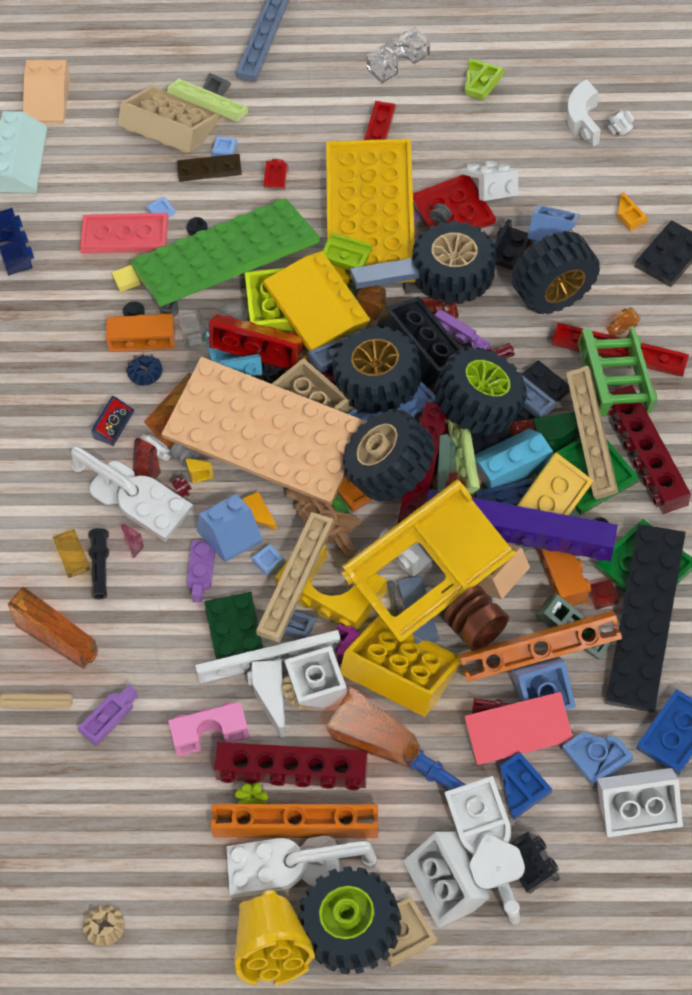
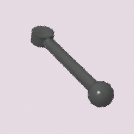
(391, 585)

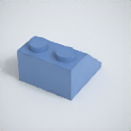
(550, 220)
(229, 528)
(544, 679)

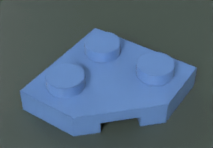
(597, 756)

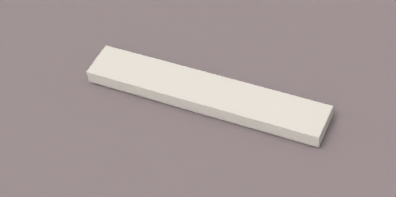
(243, 662)

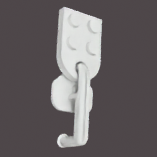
(152, 508)
(487, 836)
(263, 864)

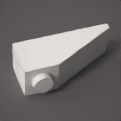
(266, 682)

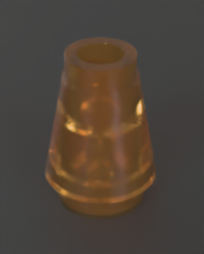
(622, 323)

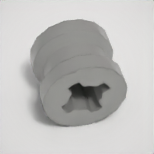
(182, 453)

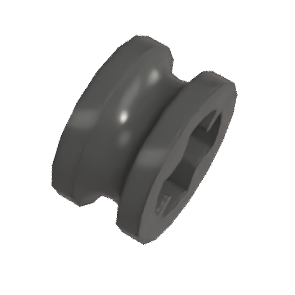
(440, 213)
(174, 310)

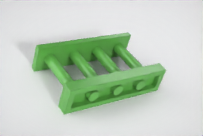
(588, 349)

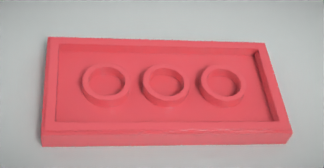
(123, 232)
(518, 728)

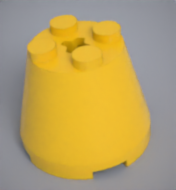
(270, 941)

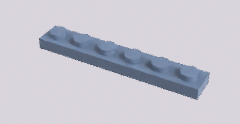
(261, 39)

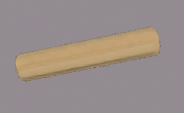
(29, 700)

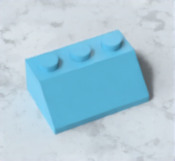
(513, 459)

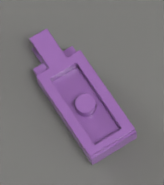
(461, 332)
(200, 569)
(108, 715)

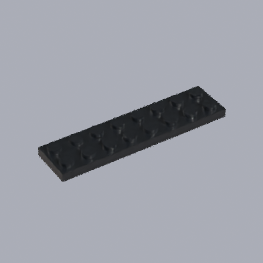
(645, 618)

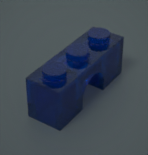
(15, 253)

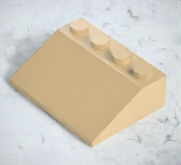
(167, 119)

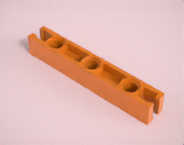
(558, 639)
(274, 819)

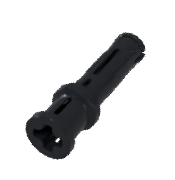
(99, 554)

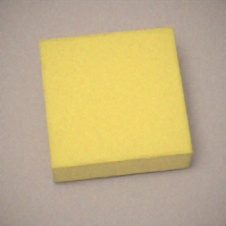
(125, 278)

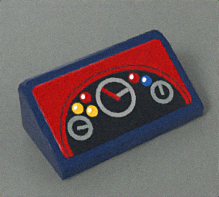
(112, 421)

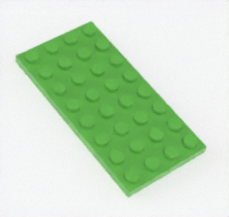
(223, 251)

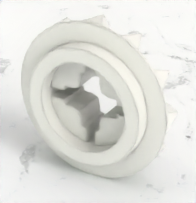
(163, 451)

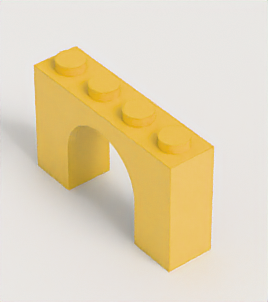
(344, 609)

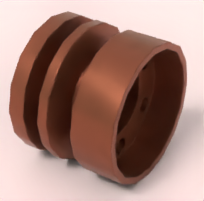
(476, 618)

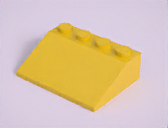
(316, 301)
(400, 670)

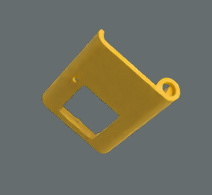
(455, 538)

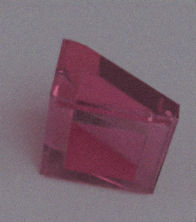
(133, 540)

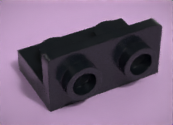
(510, 245)
(538, 866)

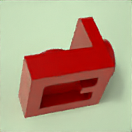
(275, 174)

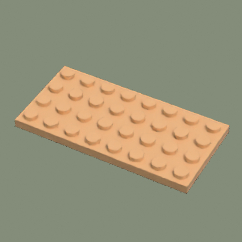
(263, 430)

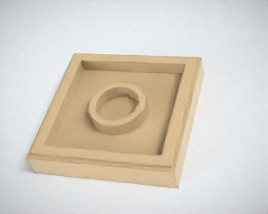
(414, 935)

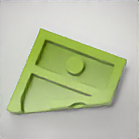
(482, 78)

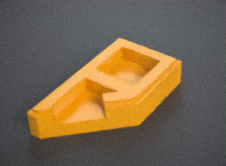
(630, 214)
(260, 510)

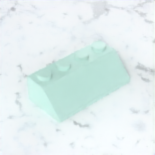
(21, 152)

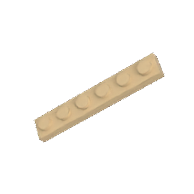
(592, 432)
(295, 577)

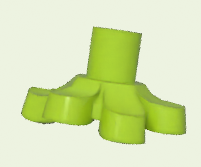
(251, 794)

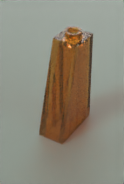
(52, 628)
(369, 728)

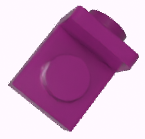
(347, 637)

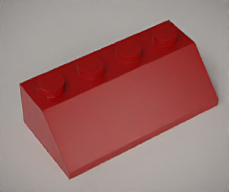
(248, 339)

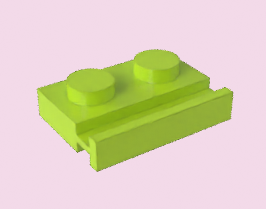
(347, 252)

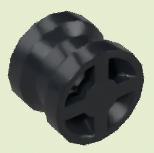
(270, 370)

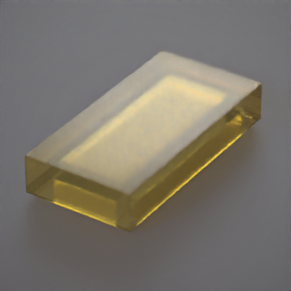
(71, 553)

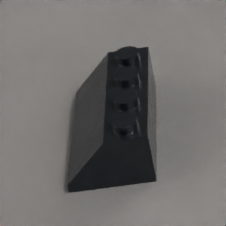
(425, 331)

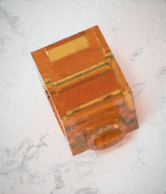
(372, 300)

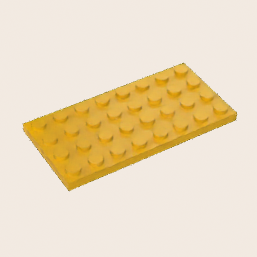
(371, 197)

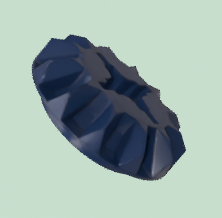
(141, 377)

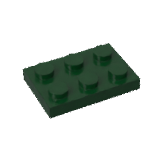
(233, 625)

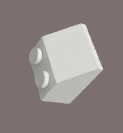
(317, 678)

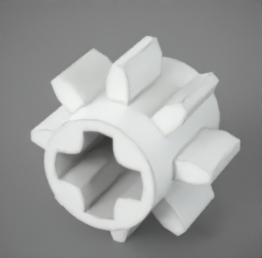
(620, 122)

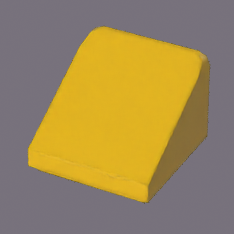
(199, 470)

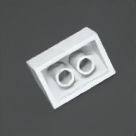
(640, 802)
(445, 878)

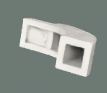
(580, 102)

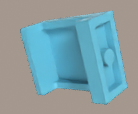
(248, 365)

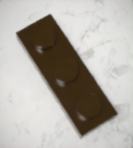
(209, 167)

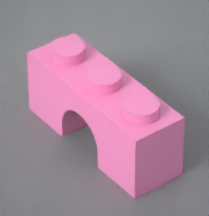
(226, 719)

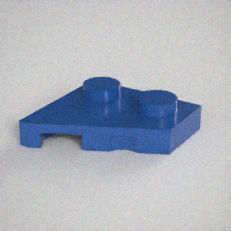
(522, 785)

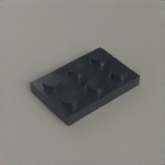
(667, 254)

